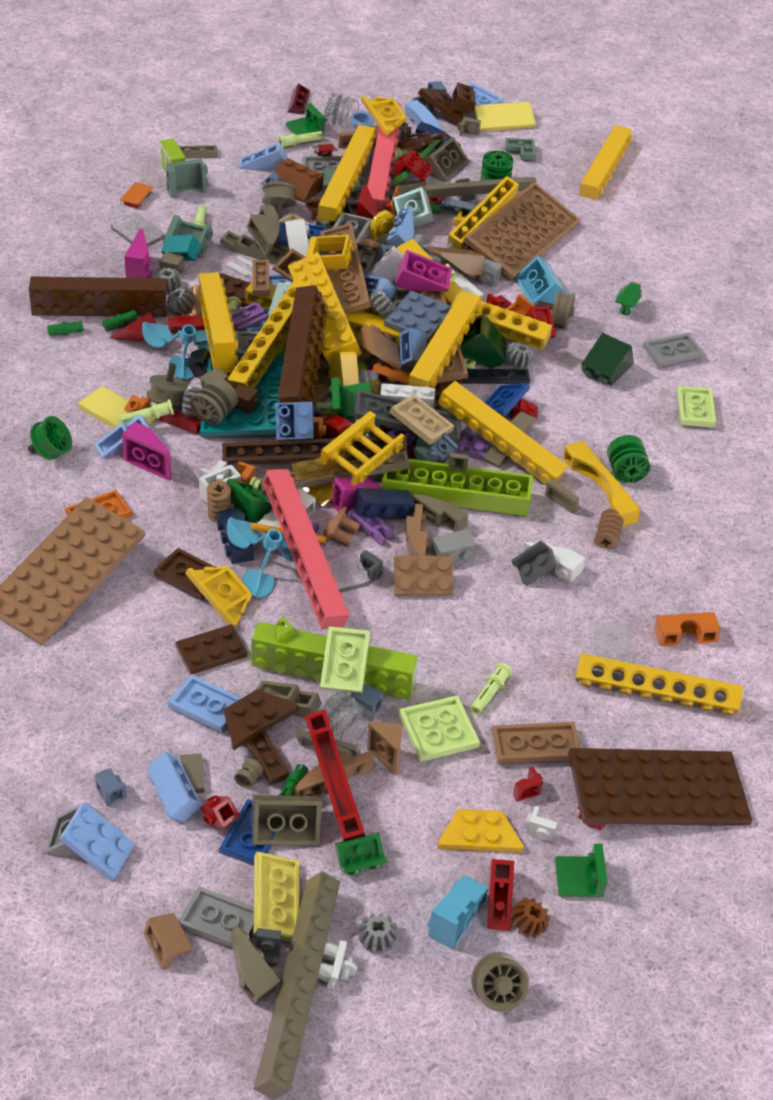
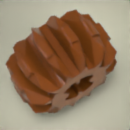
(530, 917)

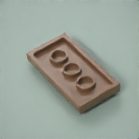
(534, 742)

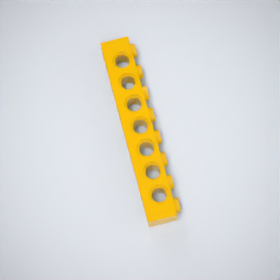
(267, 341)
(731, 692)

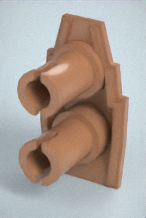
(332, 529)

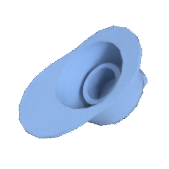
(361, 118)

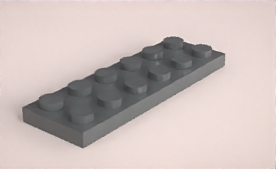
(381, 407)

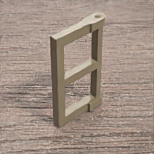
(303, 737)

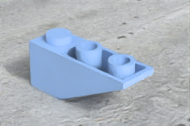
(403, 228)

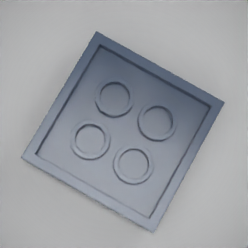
(418, 313)

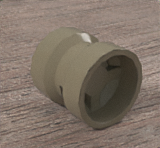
(248, 774)

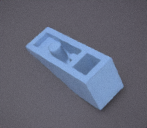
(264, 159)

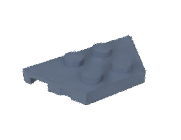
(457, 206)

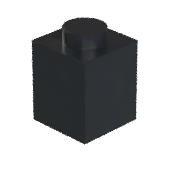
(199, 362)

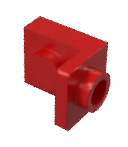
(325, 150)
(498, 301)
(528, 787)

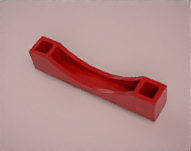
(334, 775)

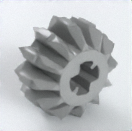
(172, 277)
(181, 300)
(381, 303)
(519, 355)
(189, 392)
(377, 932)

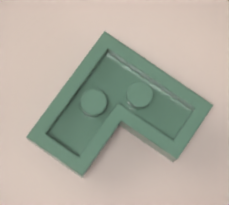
(524, 146)

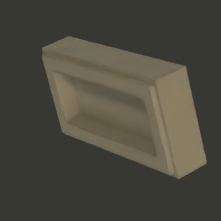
(562, 496)
(193, 767)

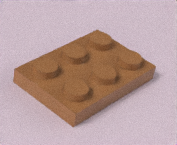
(423, 575)

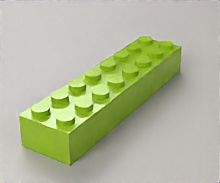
(471, 489)
(304, 656)

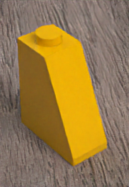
(345, 368)

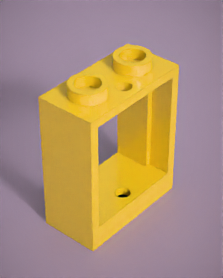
(332, 243)

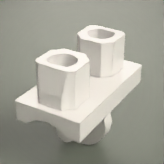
(331, 972)

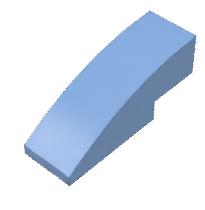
(420, 113)
(112, 442)

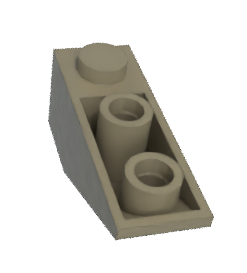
(253, 972)

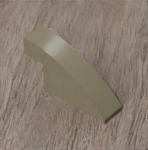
(264, 228)

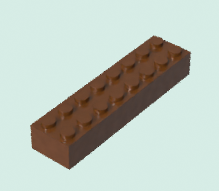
(97, 296)
(303, 346)

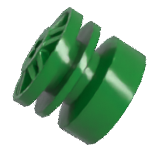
(496, 165)
(628, 459)

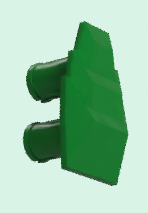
(628, 297)

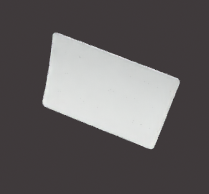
(238, 268)

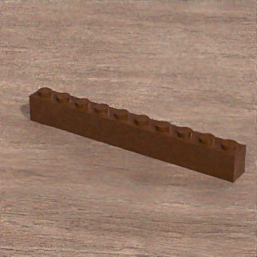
(289, 450)

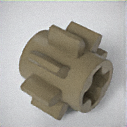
(405, 130)

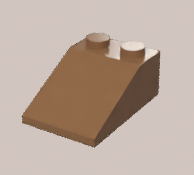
(464, 261)
(379, 345)

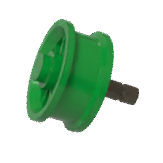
(50, 438)

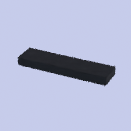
(497, 376)

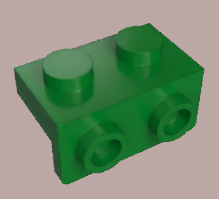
(360, 853)

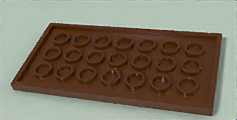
(658, 787)

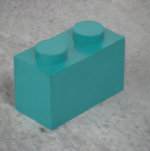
(182, 245)

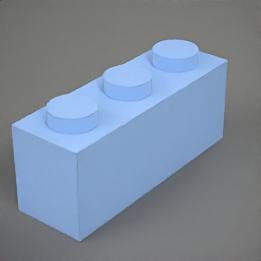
(174, 787)

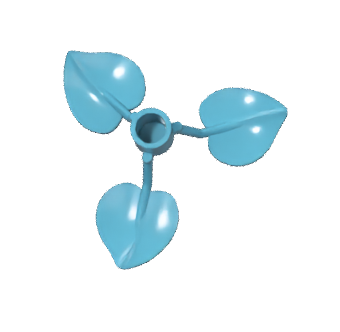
(158, 334)
(241, 536)

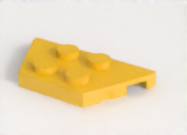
(385, 113)
(222, 590)
(480, 832)

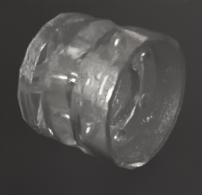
(340, 109)
(346, 716)

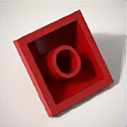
(366, 206)
(133, 331)

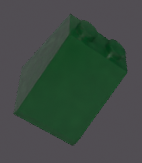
(484, 343)
(608, 359)

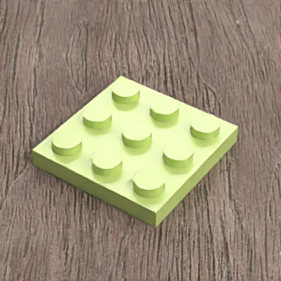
(439, 728)

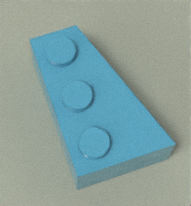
(456, 911)

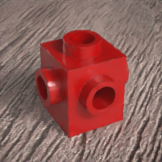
(219, 811)

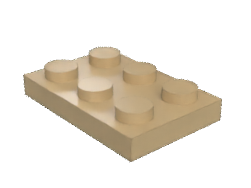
(421, 419)

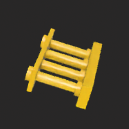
(355, 433)

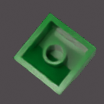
(249, 499)

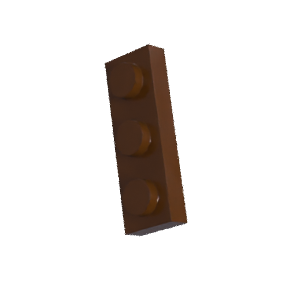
(268, 757)

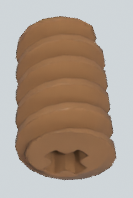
(218, 498)
(609, 529)

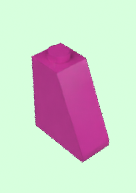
(344, 493)

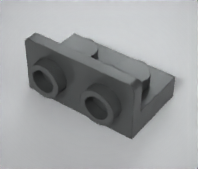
(534, 562)

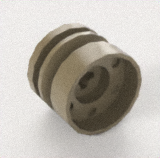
(214, 400)

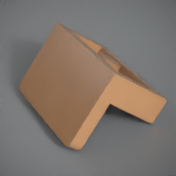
(166, 939)

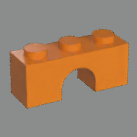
(701, 625)

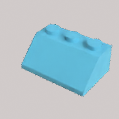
(539, 281)

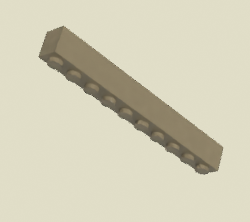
(297, 987)

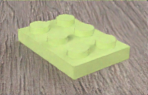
(696, 406)
(345, 659)

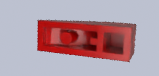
(500, 894)

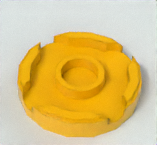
(381, 224)

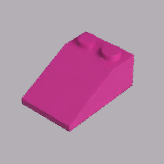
(137, 258)
(422, 273)
(146, 451)

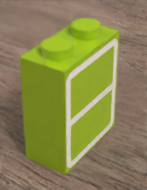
(170, 153)

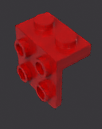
(415, 164)

